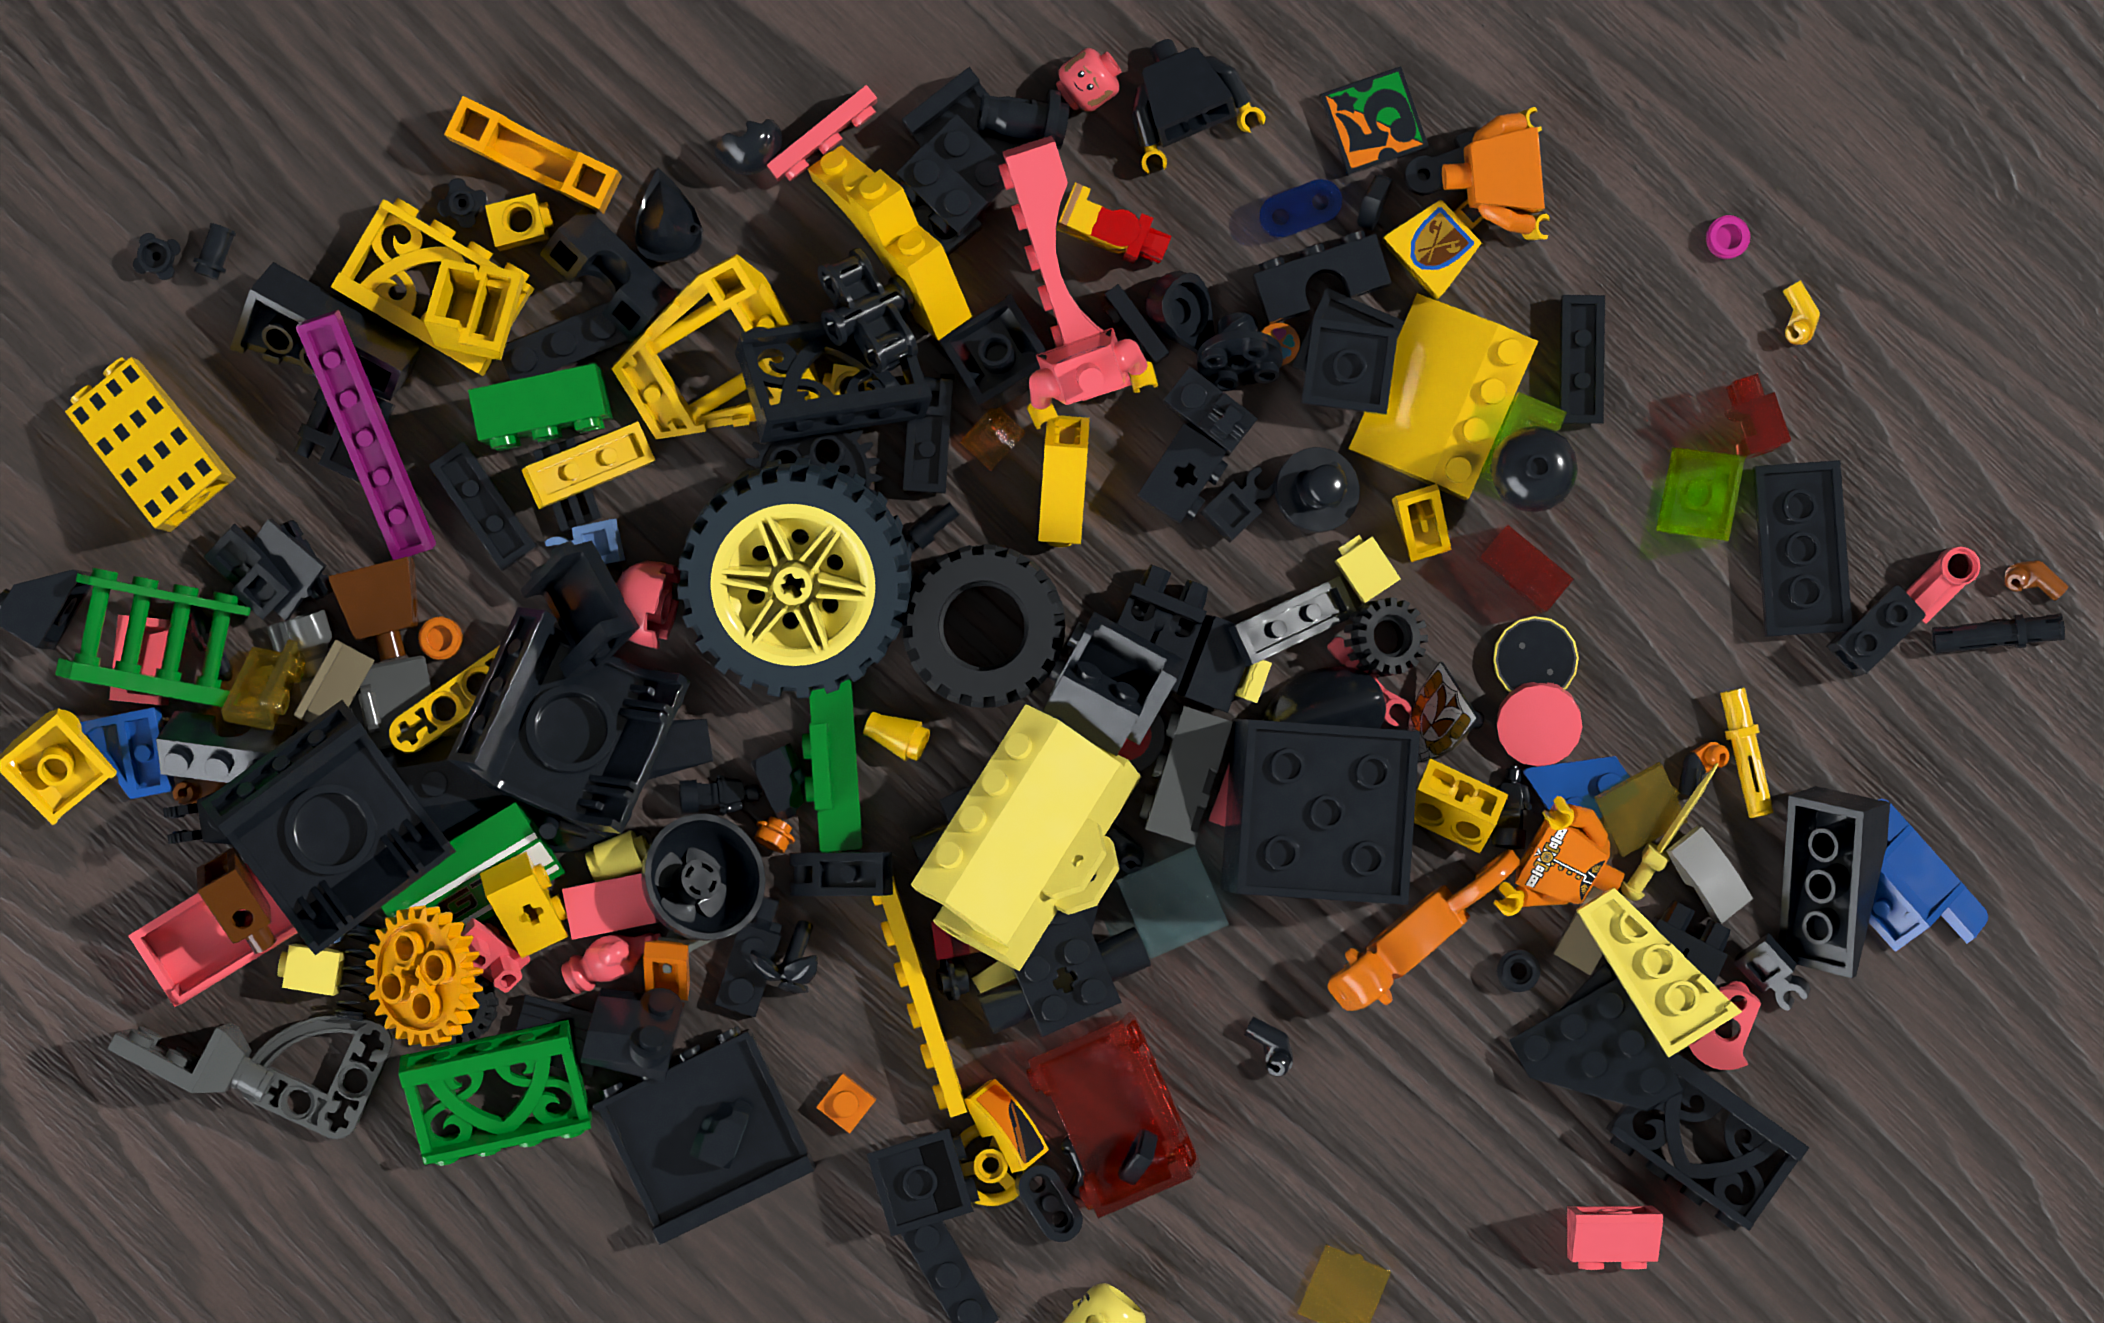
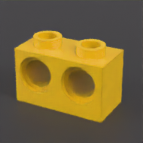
(1457, 805)

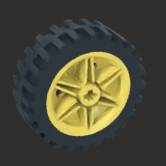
(840, 520)

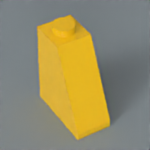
(1064, 481)

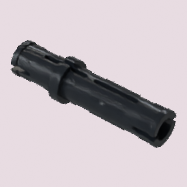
(1990, 634)

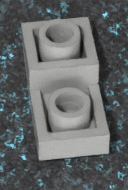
(1710, 873)

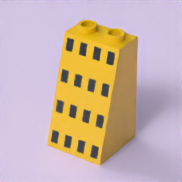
(148, 444)

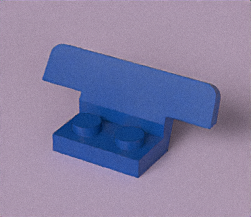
(1919, 889)

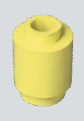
(617, 856)

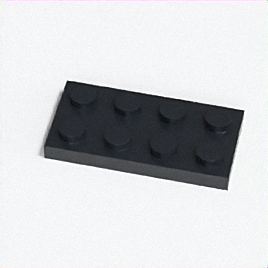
(1802, 548)

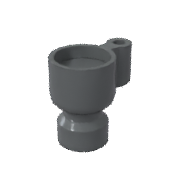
(312, 634)

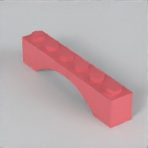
(1039, 185)

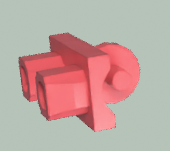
(497, 955)

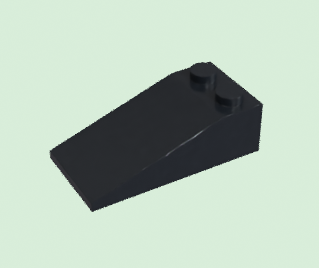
(1831, 876)

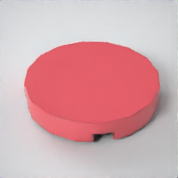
(1539, 723)

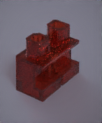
(1759, 418)

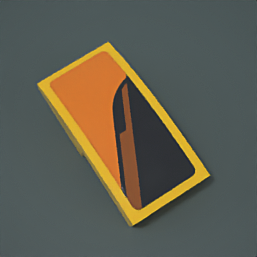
(1001, 1115)

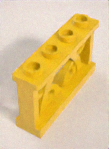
(375, 289)

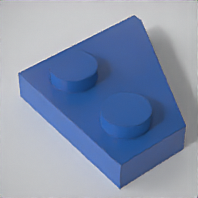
(132, 750)
(1576, 781)

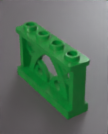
(497, 1052)

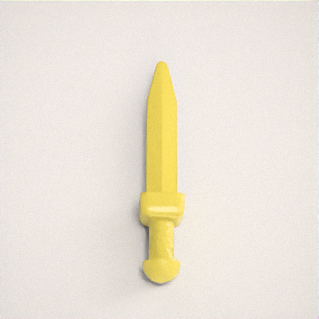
(1655, 857)

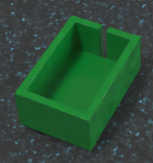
(541, 407)

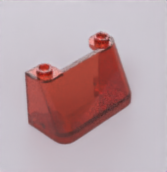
(1105, 1093)

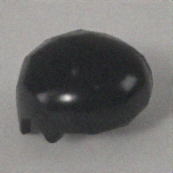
(753, 150)

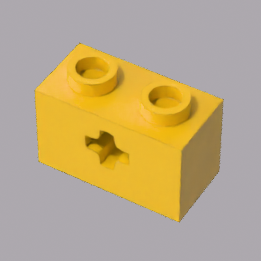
(525, 904)

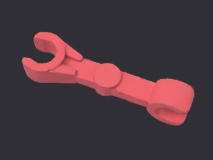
(1340, 652)

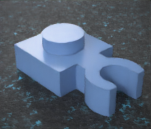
(604, 536)

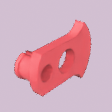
(1728, 1052)

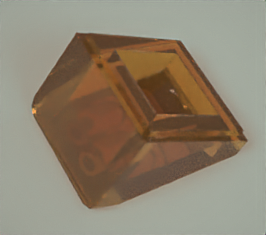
(993, 437)

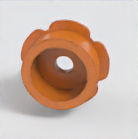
(774, 834)

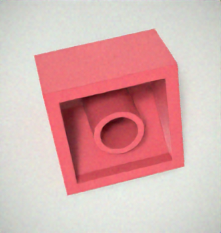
(1613, 1235)

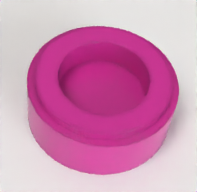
(1728, 237)

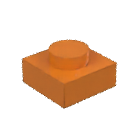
(846, 1103)

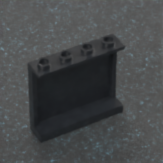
(659, 1121)

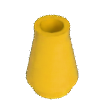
(899, 735)

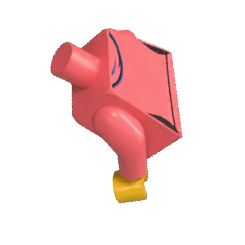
(1085, 370)

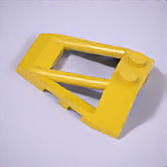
(732, 286)

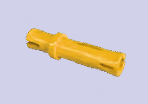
(1745, 745)

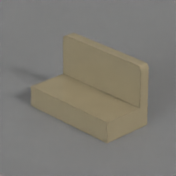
(335, 681)

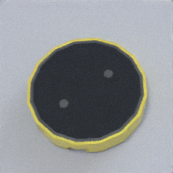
(1535, 652)

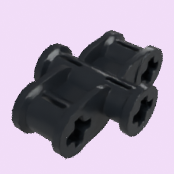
(867, 310)

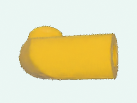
(1804, 315)

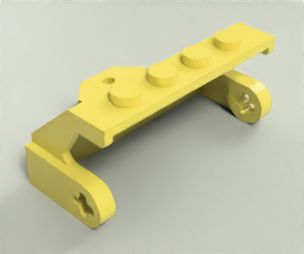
(1028, 839)

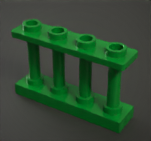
(127, 671)

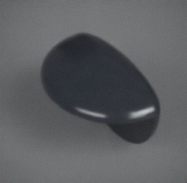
(1330, 698)

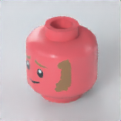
(1089, 79)

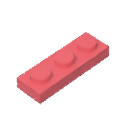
(824, 135)

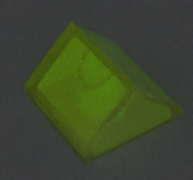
(1700, 494)

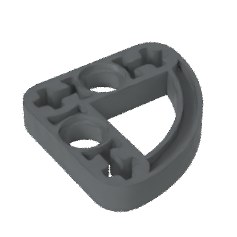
(321, 1100)

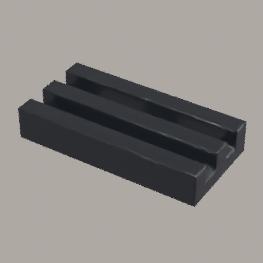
(579, 518)

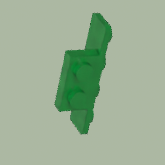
(834, 769)

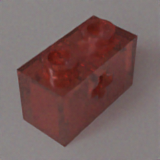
(1524, 569)

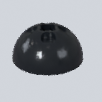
(720, 868)

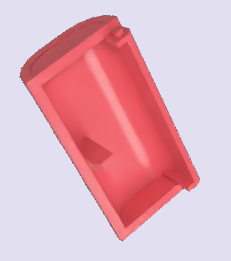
(191, 949)

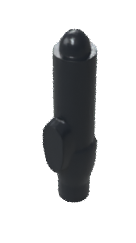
(200, 634)

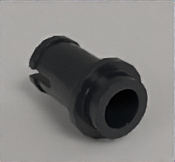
(214, 252)

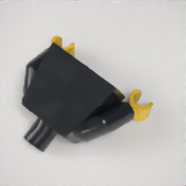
(1185, 97)

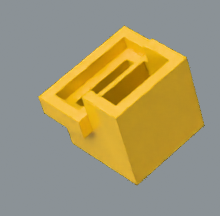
(473, 308)

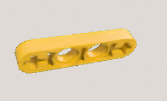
(455, 690)

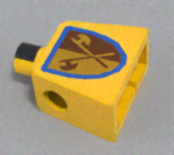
(1436, 244)

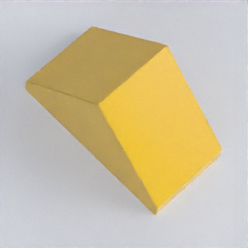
(1422, 522)

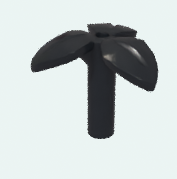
(795, 968)

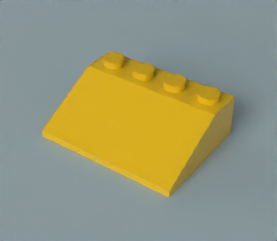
(1445, 396)

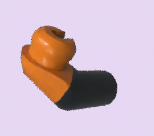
(1699, 763)

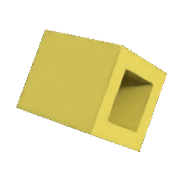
(1366, 568)
(310, 972)

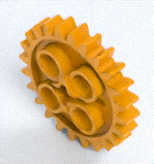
(424, 975)

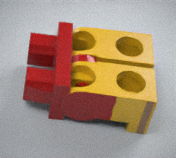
(1112, 230)

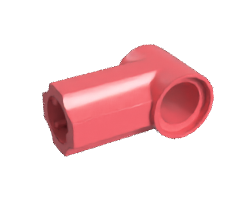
(1938, 586)

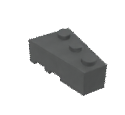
(1185, 774)

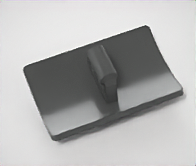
(386, 694)

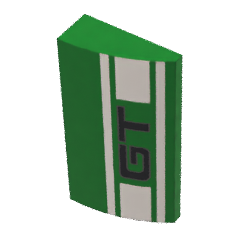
(457, 881)

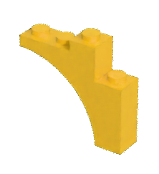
(890, 227)

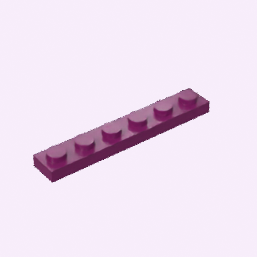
(365, 435)

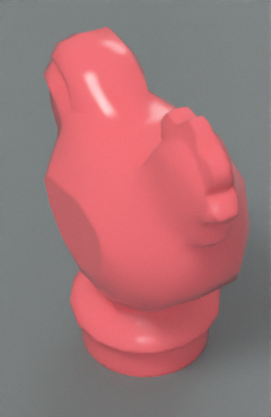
(605, 961)

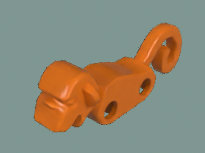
(1412, 938)

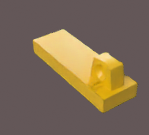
(588, 465)

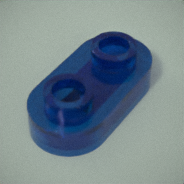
(1299, 208)

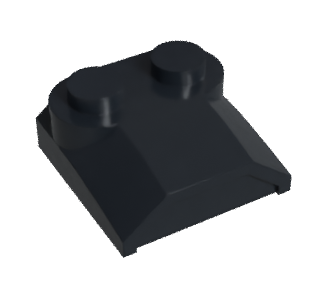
(995, 354)
(634, 1031)

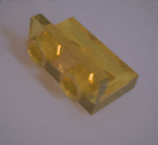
(264, 686)

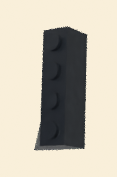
(285, 299)

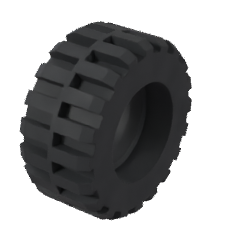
(972, 568)

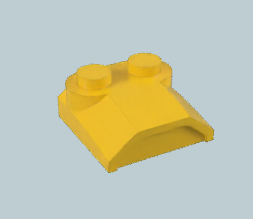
(54, 764)

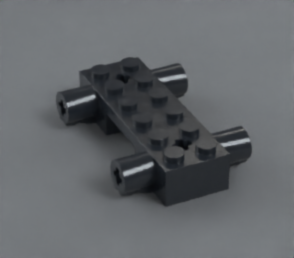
(1064, 945)

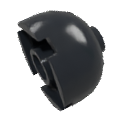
(1534, 469)

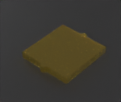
(1639, 808)
(1343, 1288)

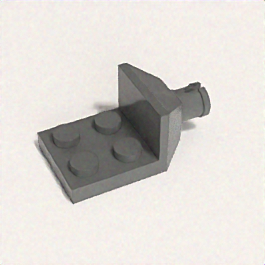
(221, 1067)

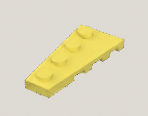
(1661, 982)

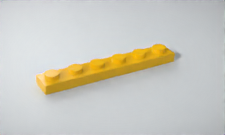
(922, 1010)

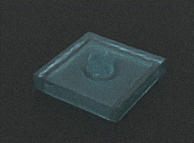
(1172, 902)

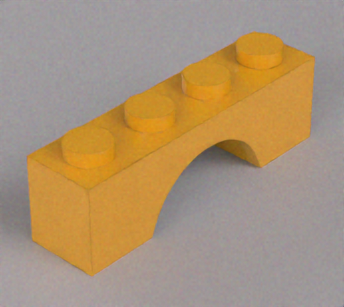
(533, 155)

